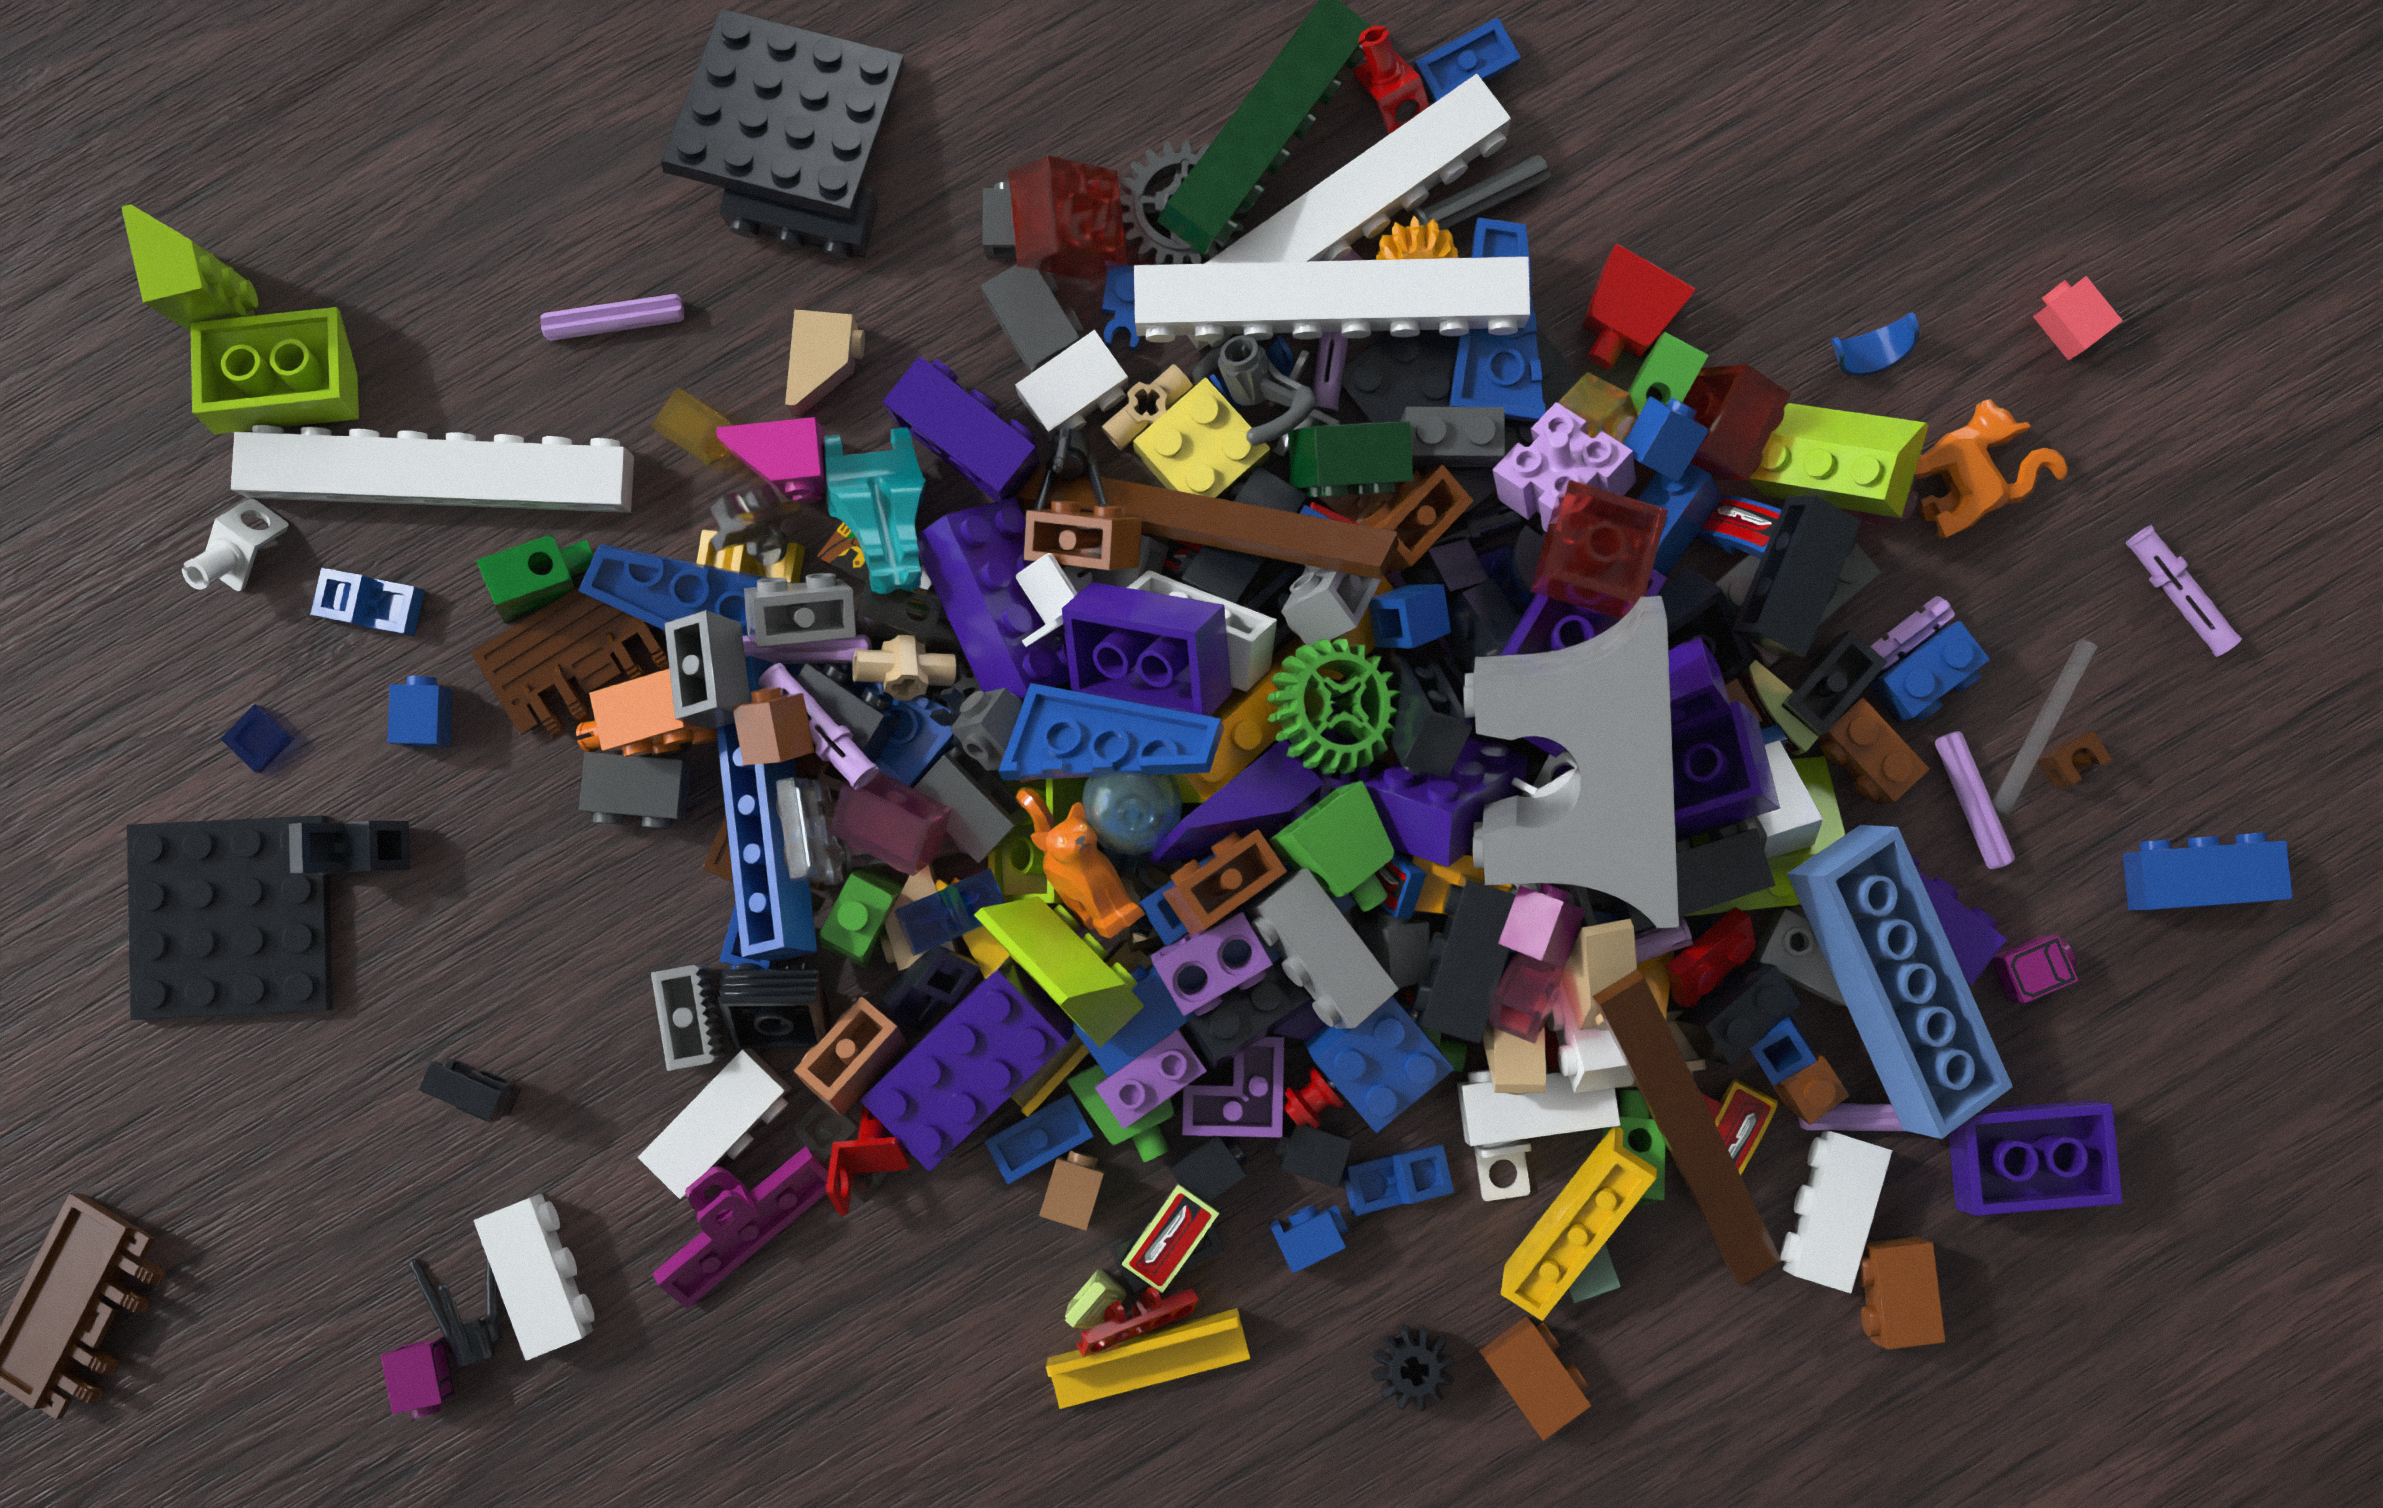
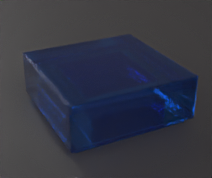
(257, 738)

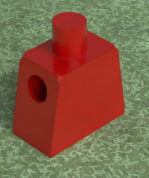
(1631, 306)

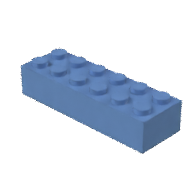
(1900, 980)

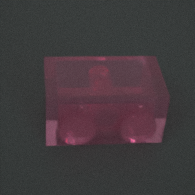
(891, 823)

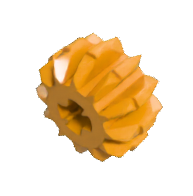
(1417, 242)

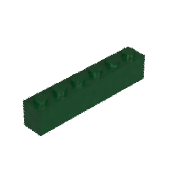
(1264, 124)

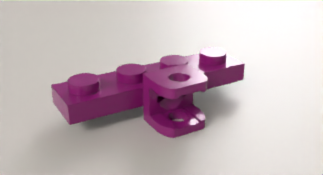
(738, 1222)

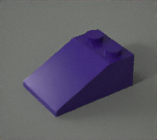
(1261, 797)

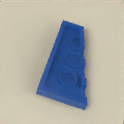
(1500, 367)
(665, 587)
(1096, 736)
(915, 741)

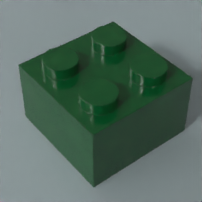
(1359, 455)

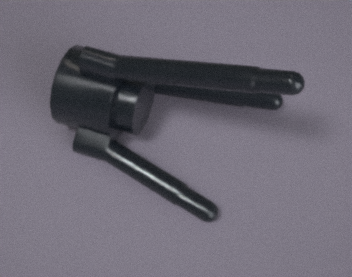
(1069, 460)
(466, 1338)

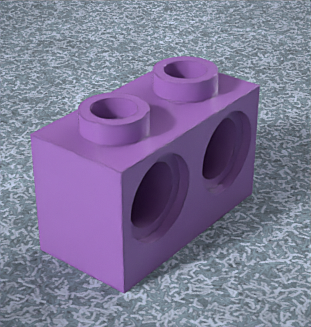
(1205, 951)
(1150, 1079)

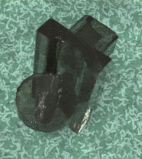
(754, 522)

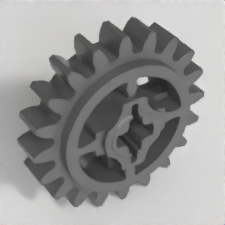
(1139, 204)

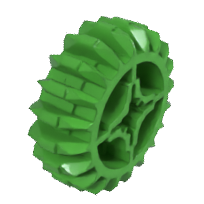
(1363, 726)

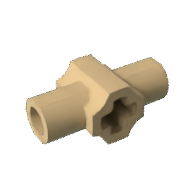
(1164, 390)
(904, 667)

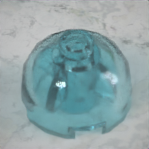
(1152, 811)

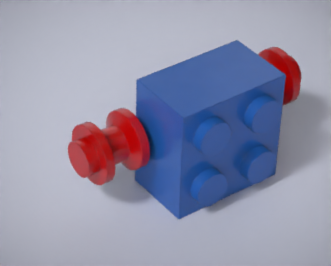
(1375, 1066)

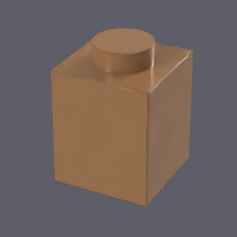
(1073, 1190)

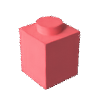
(2076, 316)

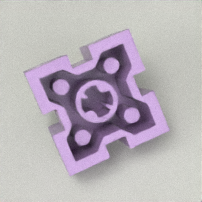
(1560, 451)

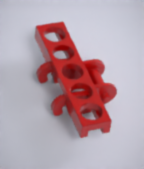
(1146, 1315)

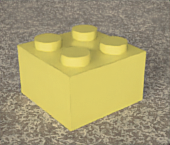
(1200, 445)

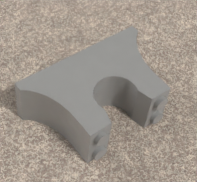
(1617, 810)

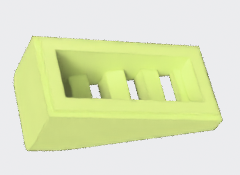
(1091, 1301)

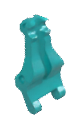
(879, 503)

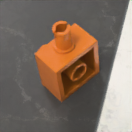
(639, 719)

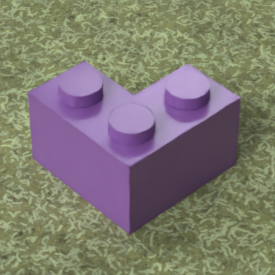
(1247, 1105)

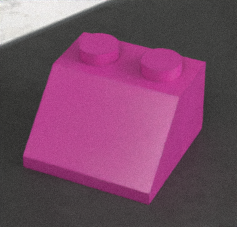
(782, 454)

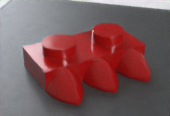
(1711, 958)

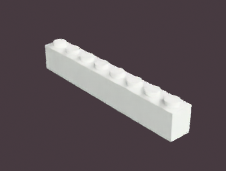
(1378, 183)
(1332, 298)
(432, 470)

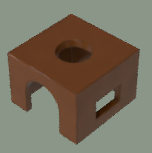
(2072, 757)

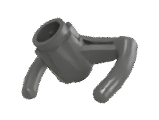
(1253, 380)

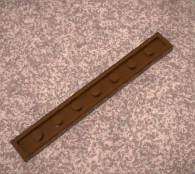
(1231, 524)
(1687, 1126)

